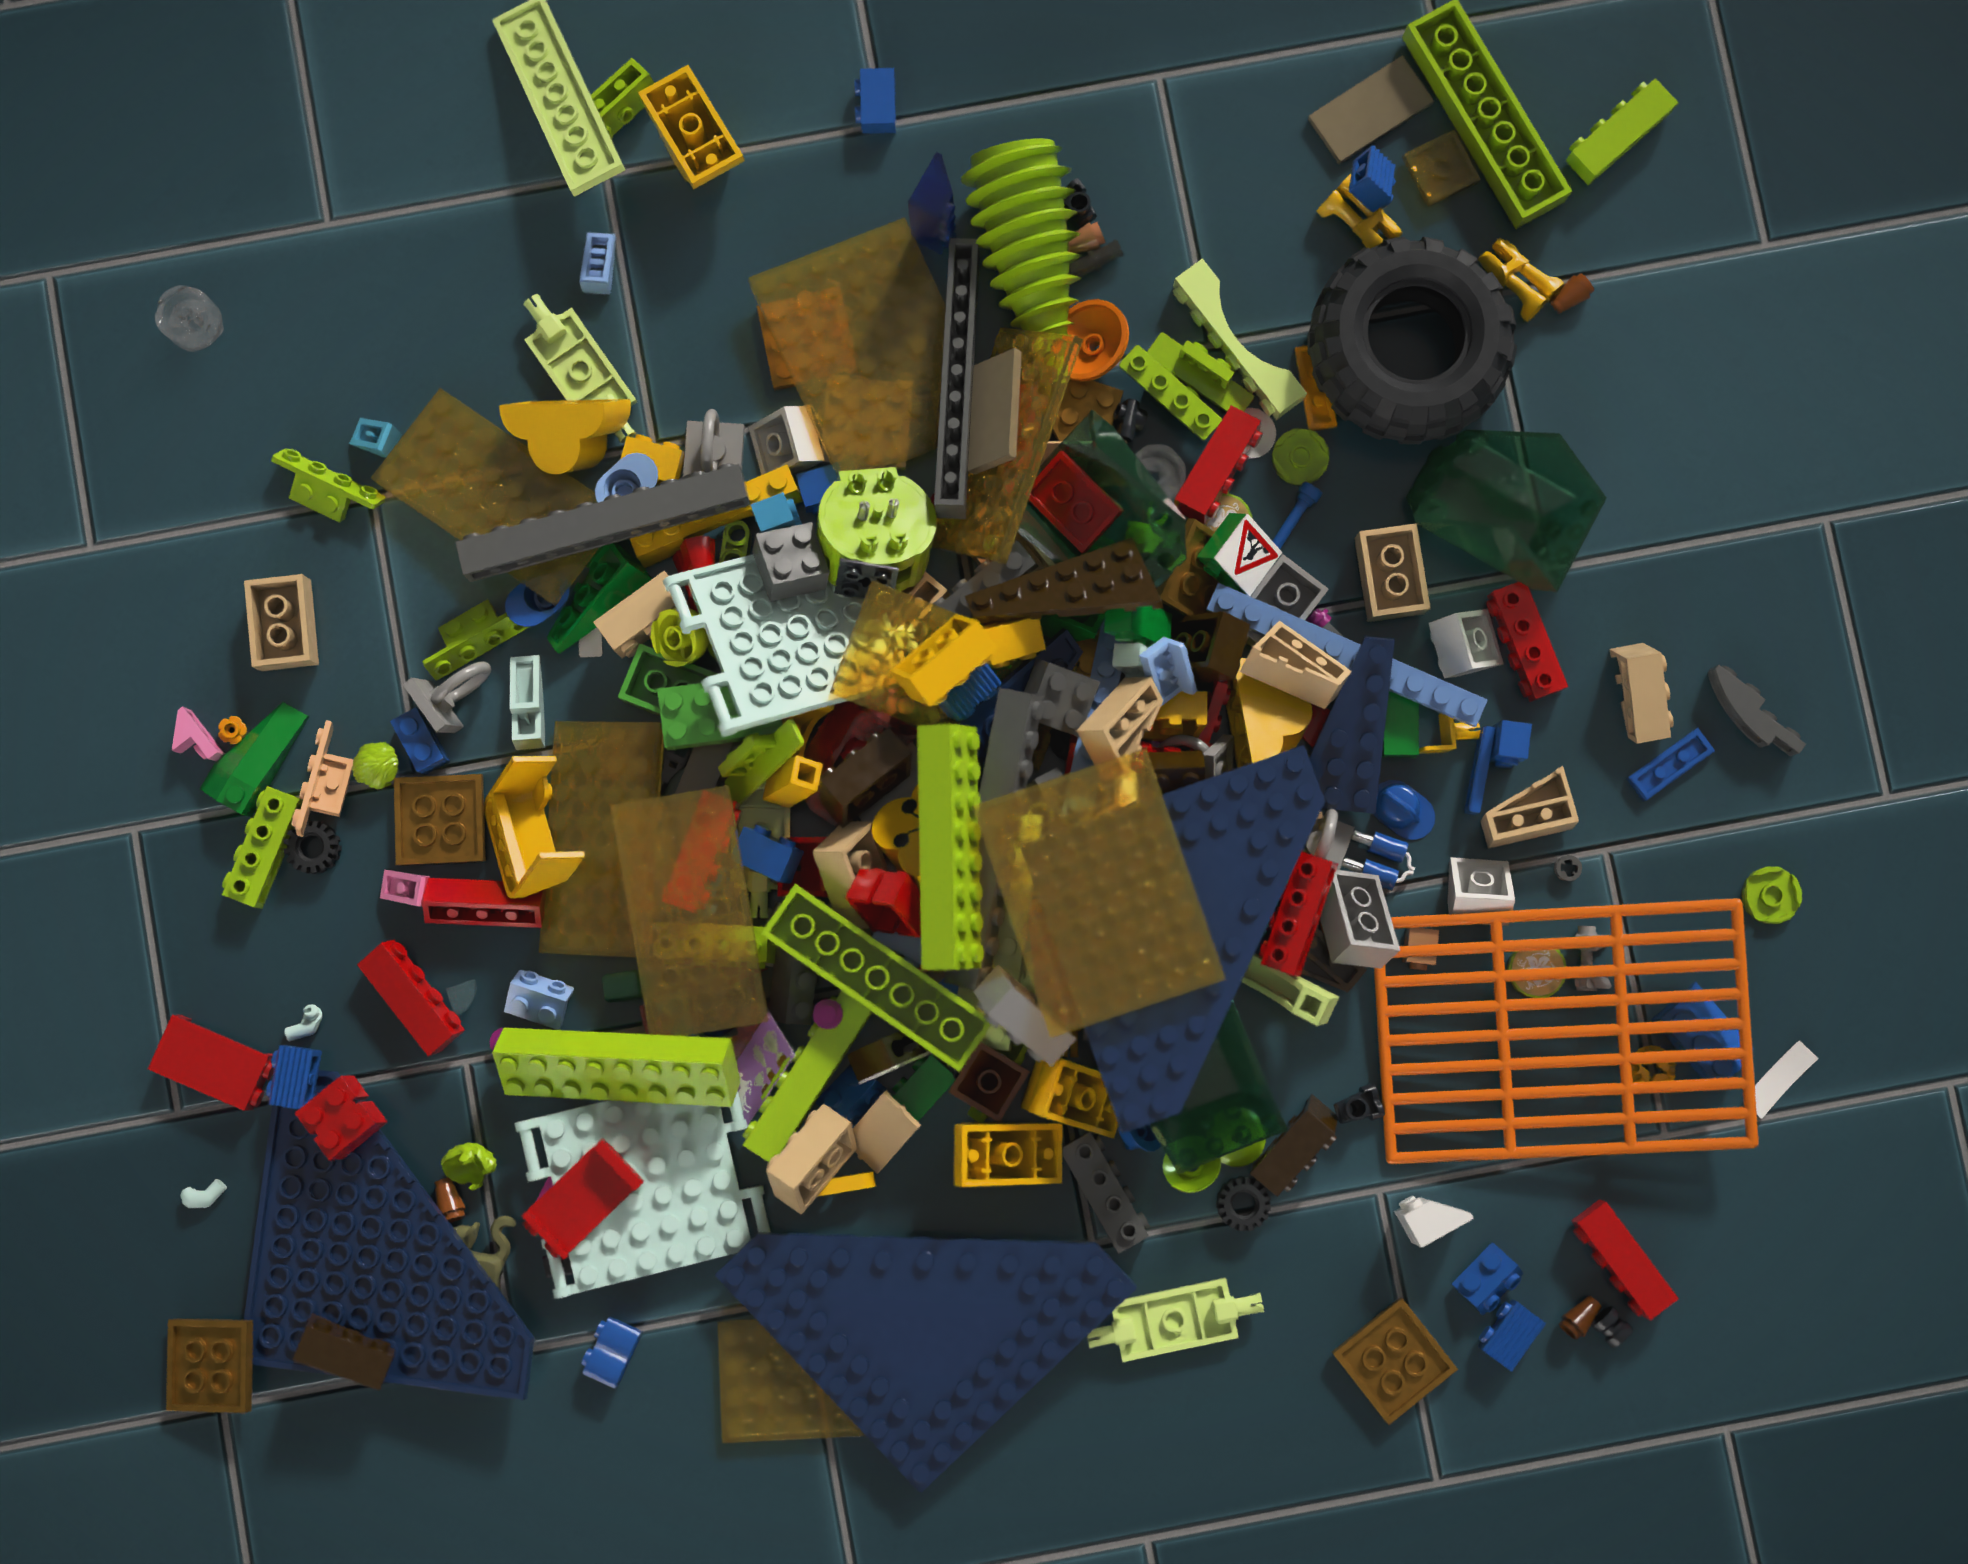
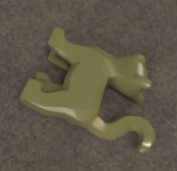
(491, 1263)

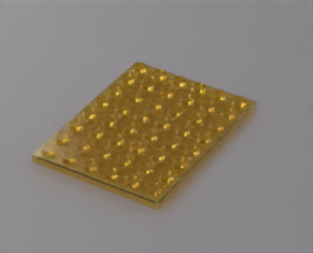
(862, 344)
(1098, 893)

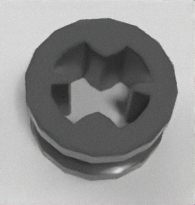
(1562, 874)

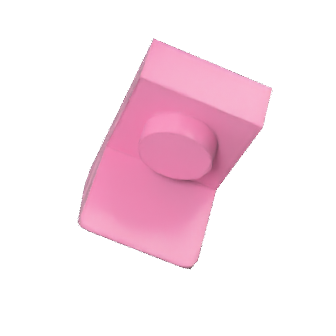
(191, 731)
(403, 887)

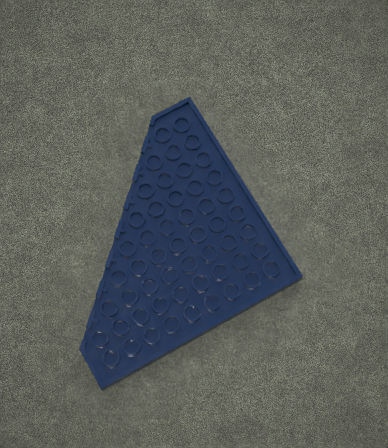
(1240, 850)
(379, 1259)
(924, 1332)

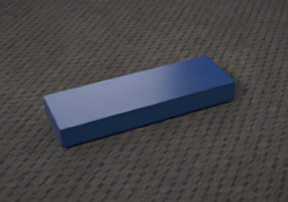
(1670, 764)
(1479, 771)

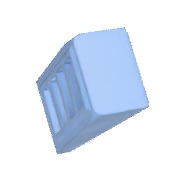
(593, 280)

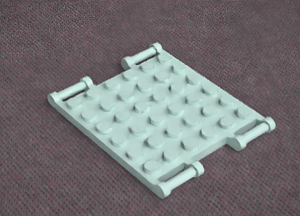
(772, 653)
(680, 1213)

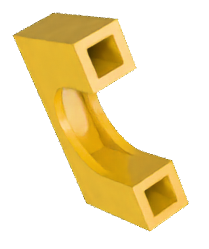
(797, 776)

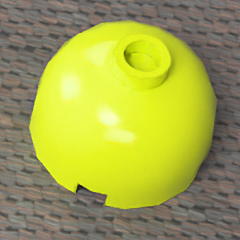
(675, 646)

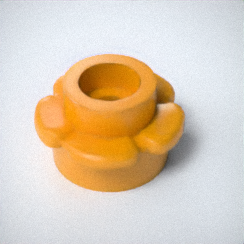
(239, 730)

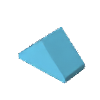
(375, 437)

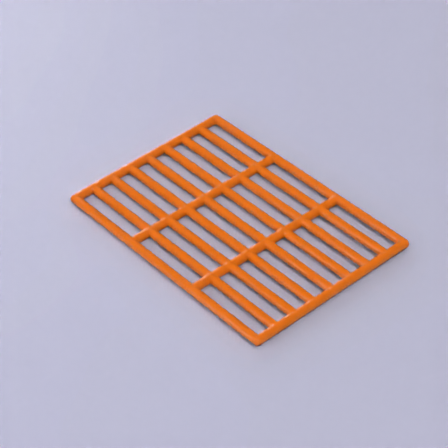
(1622, 1029)

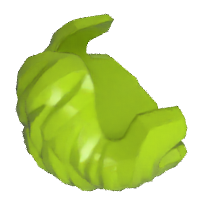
(375, 765)
(468, 1164)

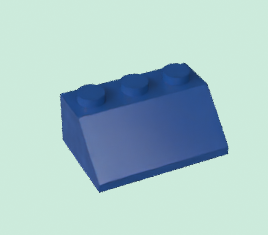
(1702, 1039)

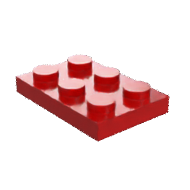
(1073, 502)

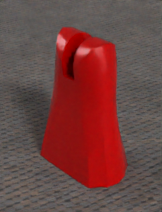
(694, 554)

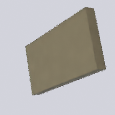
(1370, 109)
(994, 411)

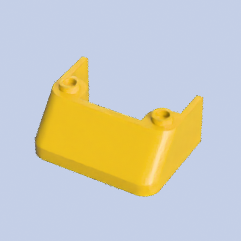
(521, 829)

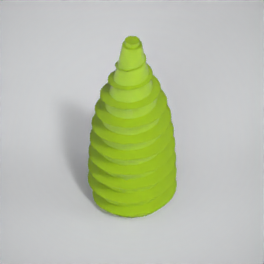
(1025, 229)

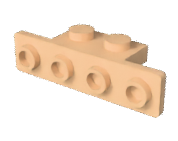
(327, 782)

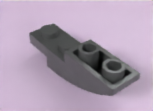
(1742, 706)

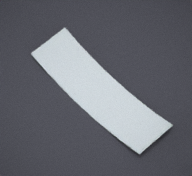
(1782, 1076)

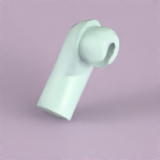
(308, 1026)
(202, 1199)

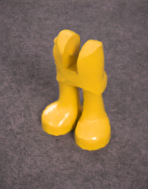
(1366, 228)
(1505, 274)

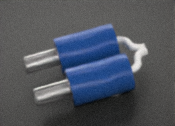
(1386, 847)

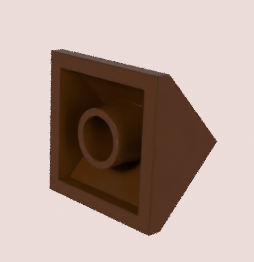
(989, 1081)

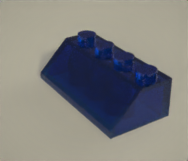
(933, 208)

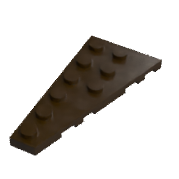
(1076, 587)

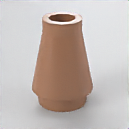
(1089, 238)

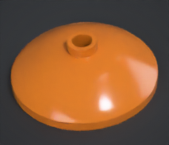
(1098, 325)

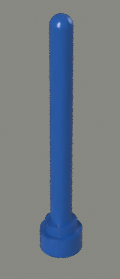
(1307, 496)

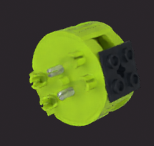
(875, 530)

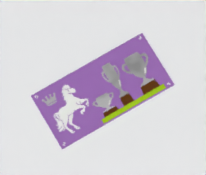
(762, 1066)

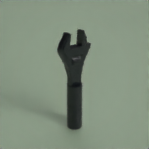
(671, 766)

